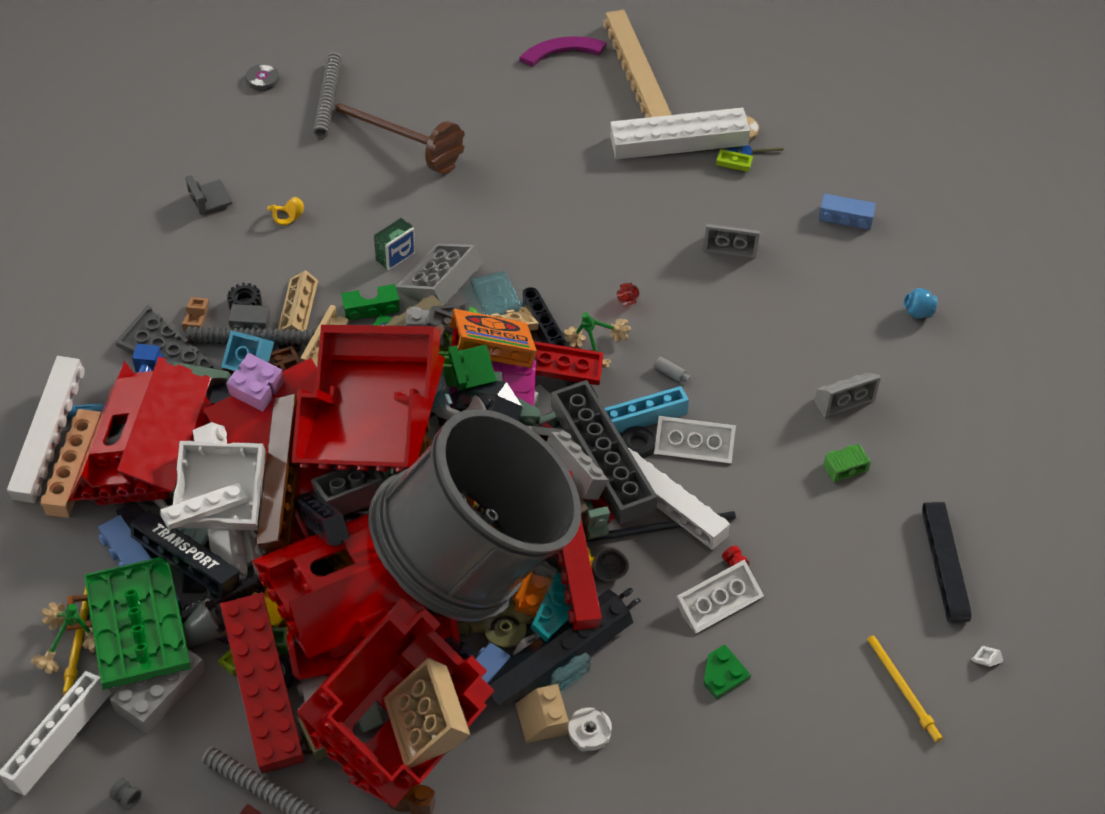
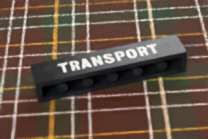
(185, 554)

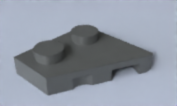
(443, 314)

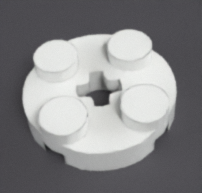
(586, 740)

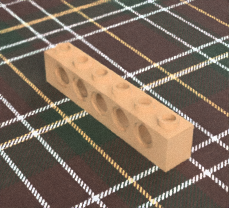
(71, 457)

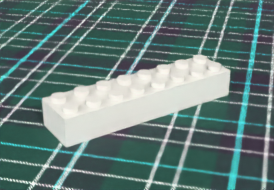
(679, 133)

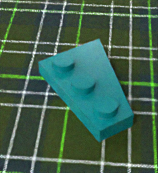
(552, 612)

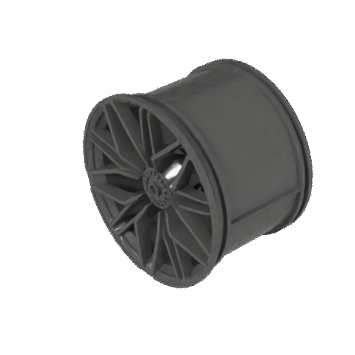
(444, 546)

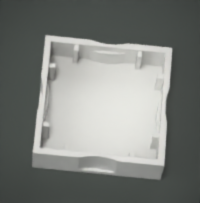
(212, 466)

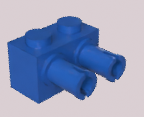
(146, 357)

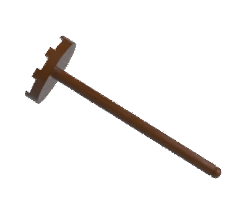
(441, 147)

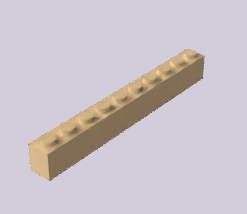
(635, 64)

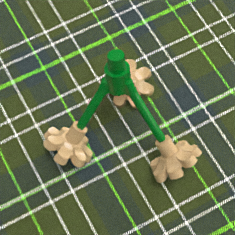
(574, 336)
(57, 616)

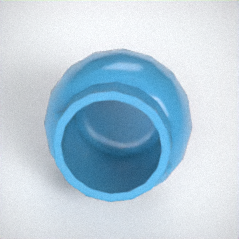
(920, 303)

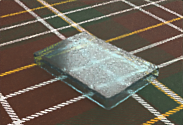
(496, 293)

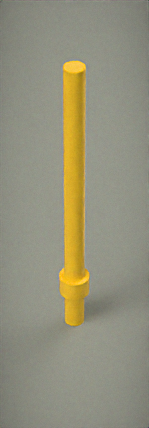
(71, 672)
(925, 720)

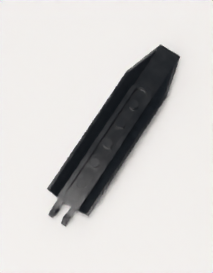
(538, 661)

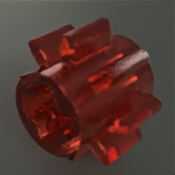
(628, 293)

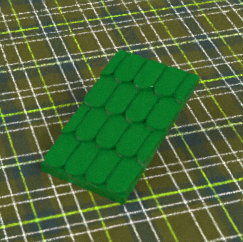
(136, 622)

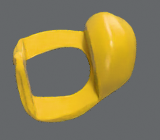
(293, 208)

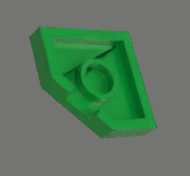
(724, 672)

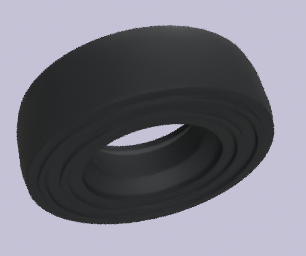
(643, 433)

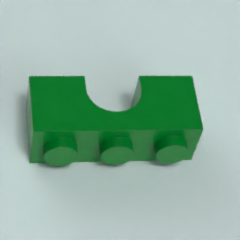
(384, 303)

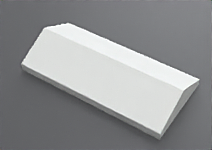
(695, 439)
(719, 597)

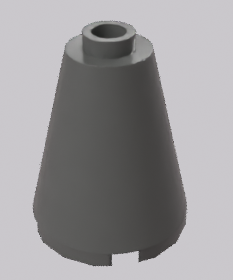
(204, 624)

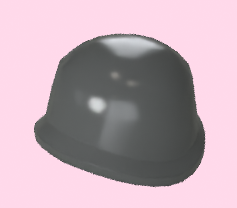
(610, 564)

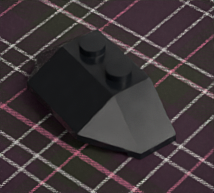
(495, 396)

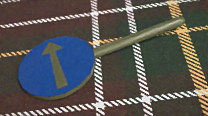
(748, 150)

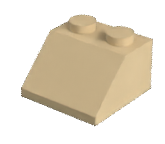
(542, 714)

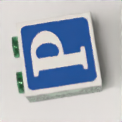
(394, 244)

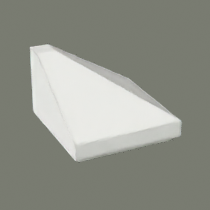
(988, 656)

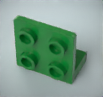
(471, 367)

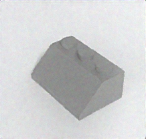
(731, 241)
(847, 394)

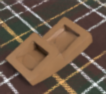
(196, 312)

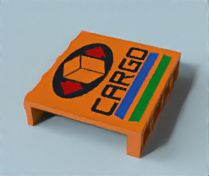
(505, 339)

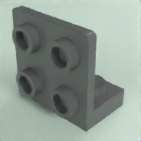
(207, 196)

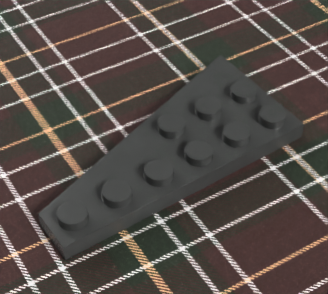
(153, 330)

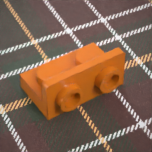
(531, 594)

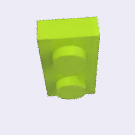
(734, 160)

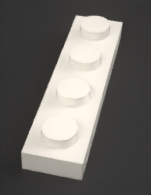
(203, 506)

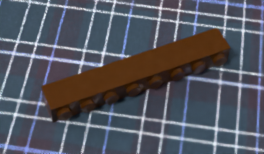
(280, 478)

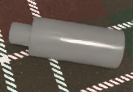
(671, 370)

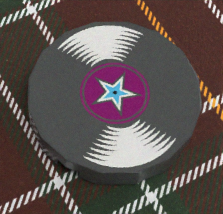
(262, 76)

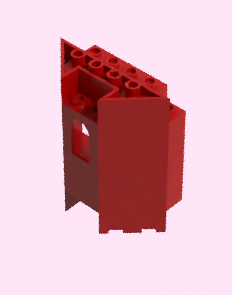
(157, 414)
(326, 608)
(370, 674)

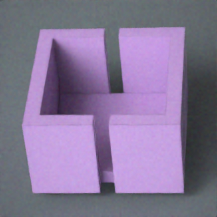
(252, 382)

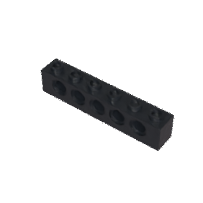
(321, 518)

